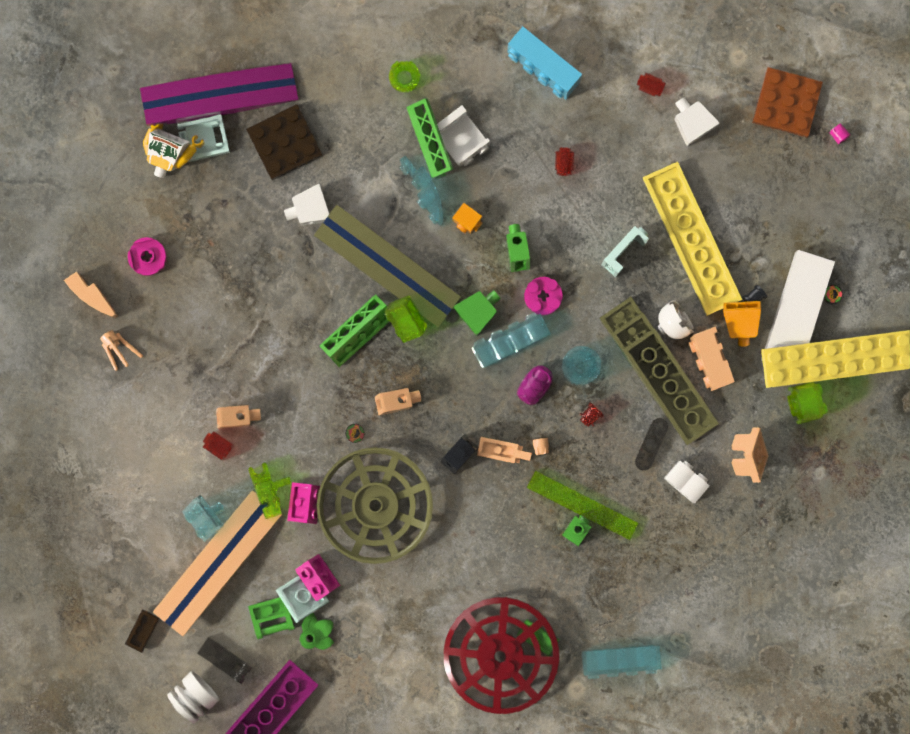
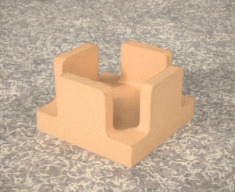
(755, 455)

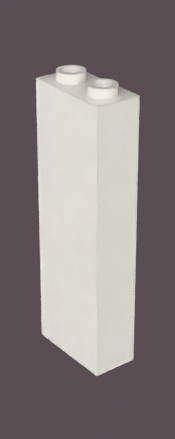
(800, 300)

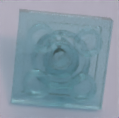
(204, 517)

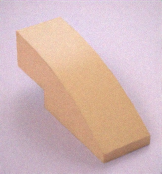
(90, 294)

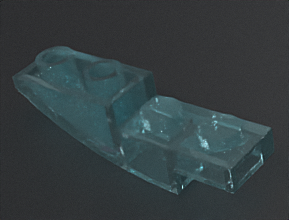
(429, 196)

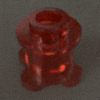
(590, 415)

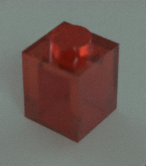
(217, 445)

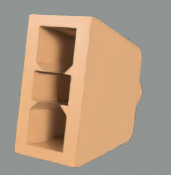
(388, 401)
(227, 416)

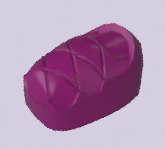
(535, 385)

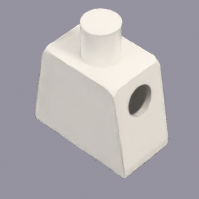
(694, 121)
(308, 207)

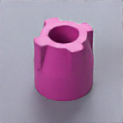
(839, 133)

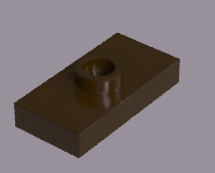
(142, 631)

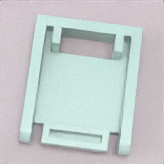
(205, 131)

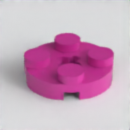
(138, 250)
(550, 287)

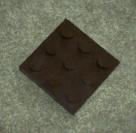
(284, 142)

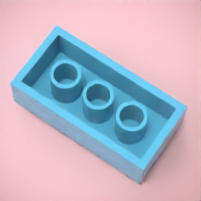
(544, 63)

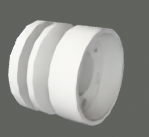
(189, 701)

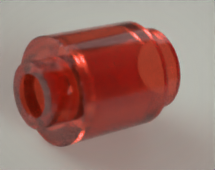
(651, 84)
(564, 161)

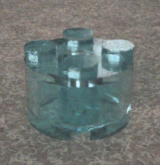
(584, 355)

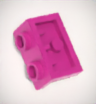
(303, 503)
(317, 577)

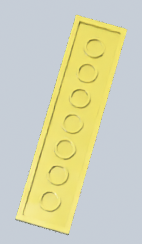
(692, 238)
(836, 358)

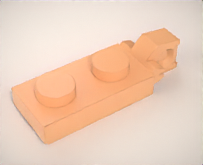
(502, 450)

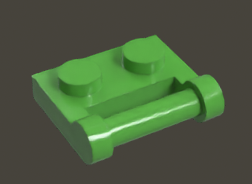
(268, 611)

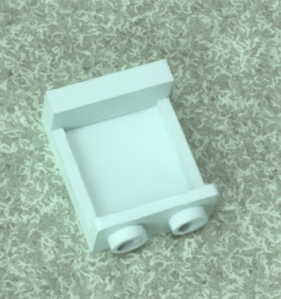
(610, 261)

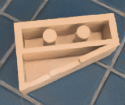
(711, 359)

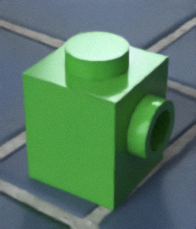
(577, 530)

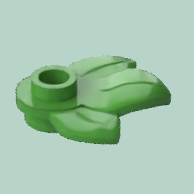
(318, 631)

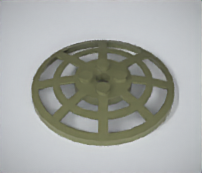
(362, 509)

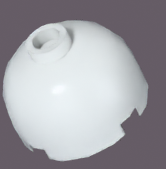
(674, 321)

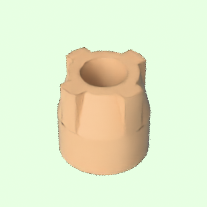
(541, 446)

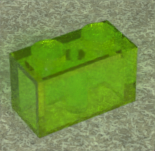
(405, 319)

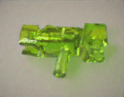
(267, 490)

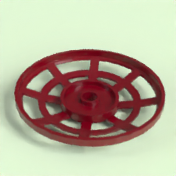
(510, 646)

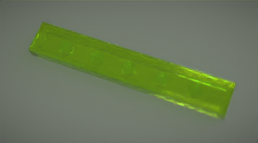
(582, 505)

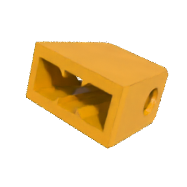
(742, 320)

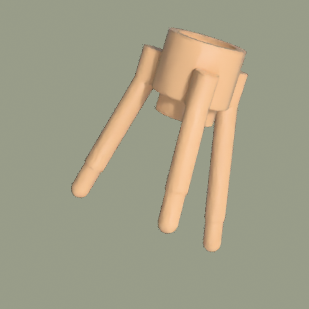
(111, 341)

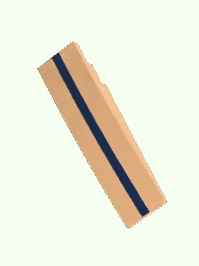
(215, 565)

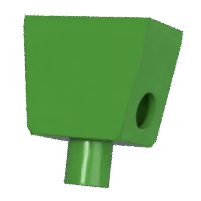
(518, 254)
(477, 310)

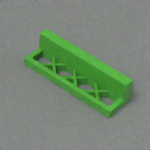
(426, 138)
(359, 333)

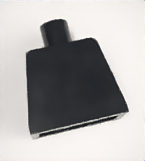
(459, 454)

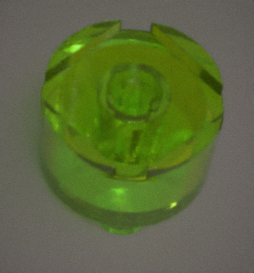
(806, 402)

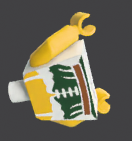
(167, 150)

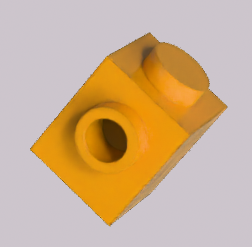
(467, 219)

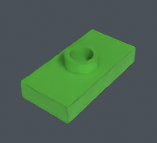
(543, 639)

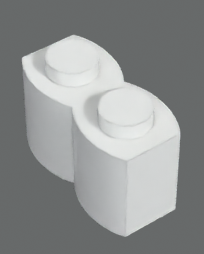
(686, 481)

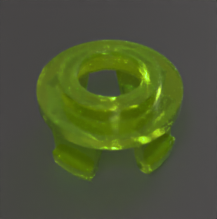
(401, 66)

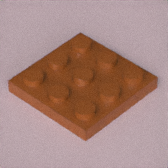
(787, 102)

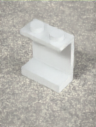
(462, 137)

